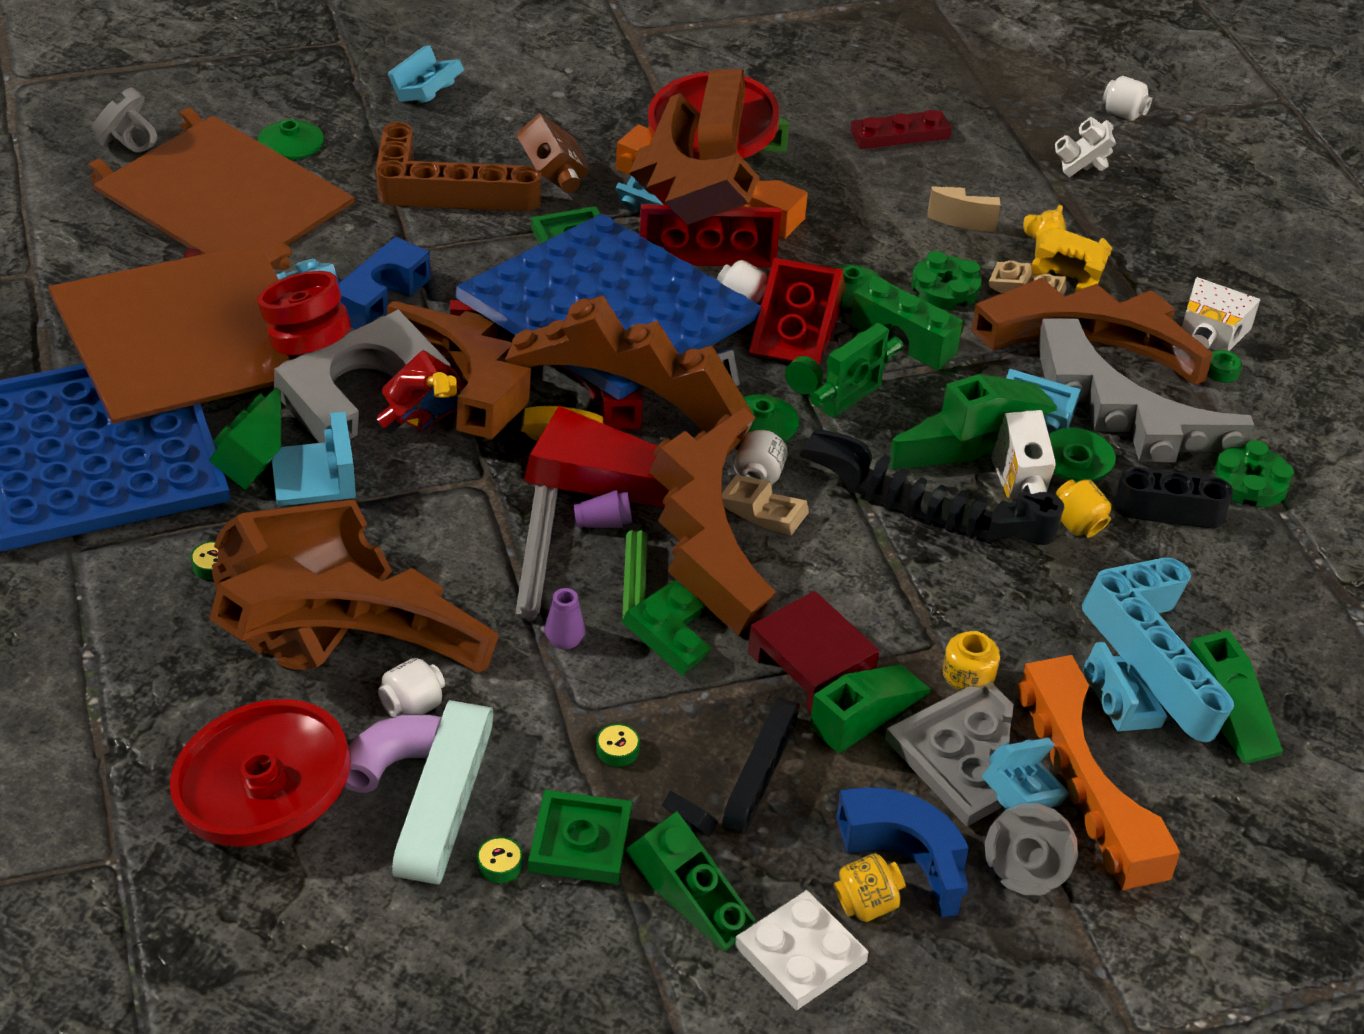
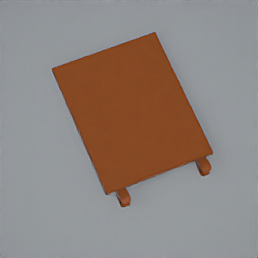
(220, 189)
(175, 330)

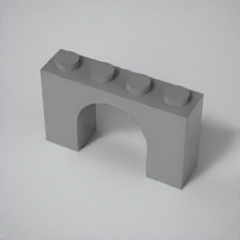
(309, 379)

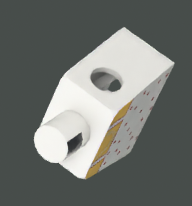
(1219, 315)
(1023, 454)

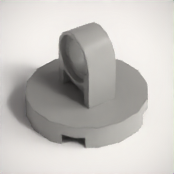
(121, 120)
(1031, 848)

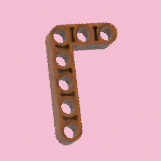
(721, 113)
(448, 184)

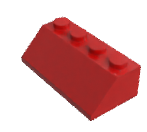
(718, 240)

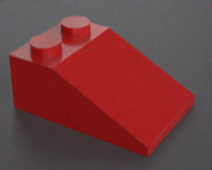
(798, 311)

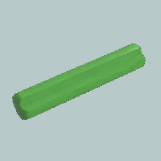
(634, 569)

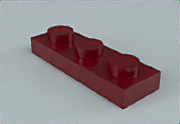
(900, 129)

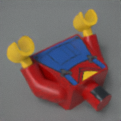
(420, 394)

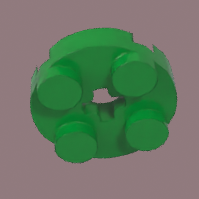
(962, 279)
(1270, 471)

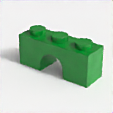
(930, 330)

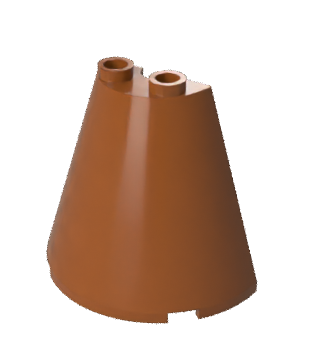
(317, 538)

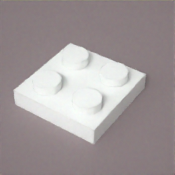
(801, 949)

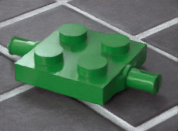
(855, 370)

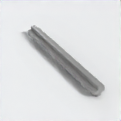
(536, 552)

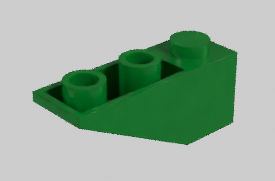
(980, 402)
(250, 440)
(936, 444)
(862, 703)
(1249, 723)
(691, 881)

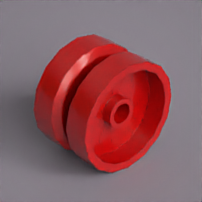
(304, 312)

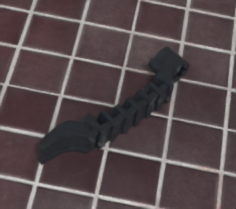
(1030, 518)

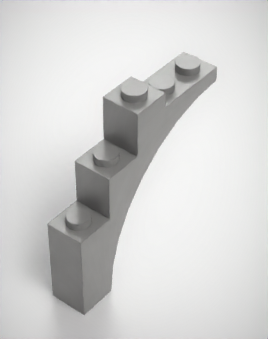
(1119, 405)

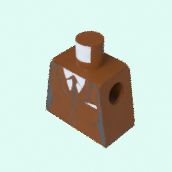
(564, 163)

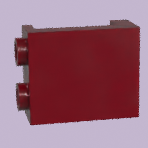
(812, 644)

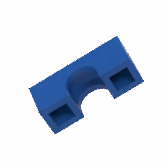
(394, 268)

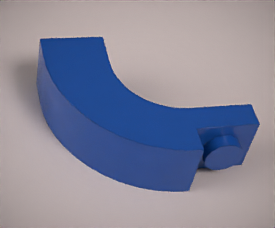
(912, 827)

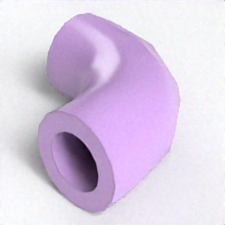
(387, 743)

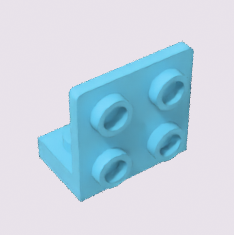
(316, 470)

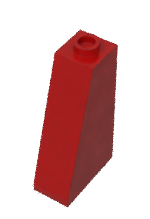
(593, 460)

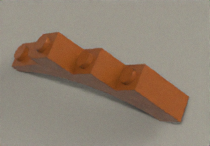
(685, 184)
(1137, 324)
(471, 345)
(642, 353)
(707, 552)
(404, 607)

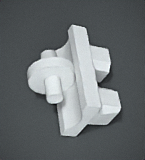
(1089, 150)

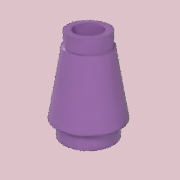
(604, 511)
(565, 621)

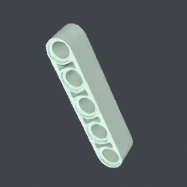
(443, 793)

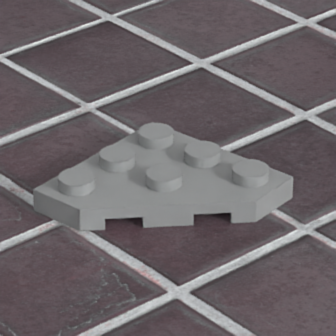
(953, 746)

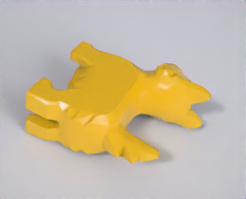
(1065, 251)

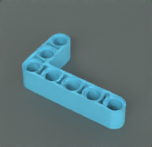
(1126, 610)

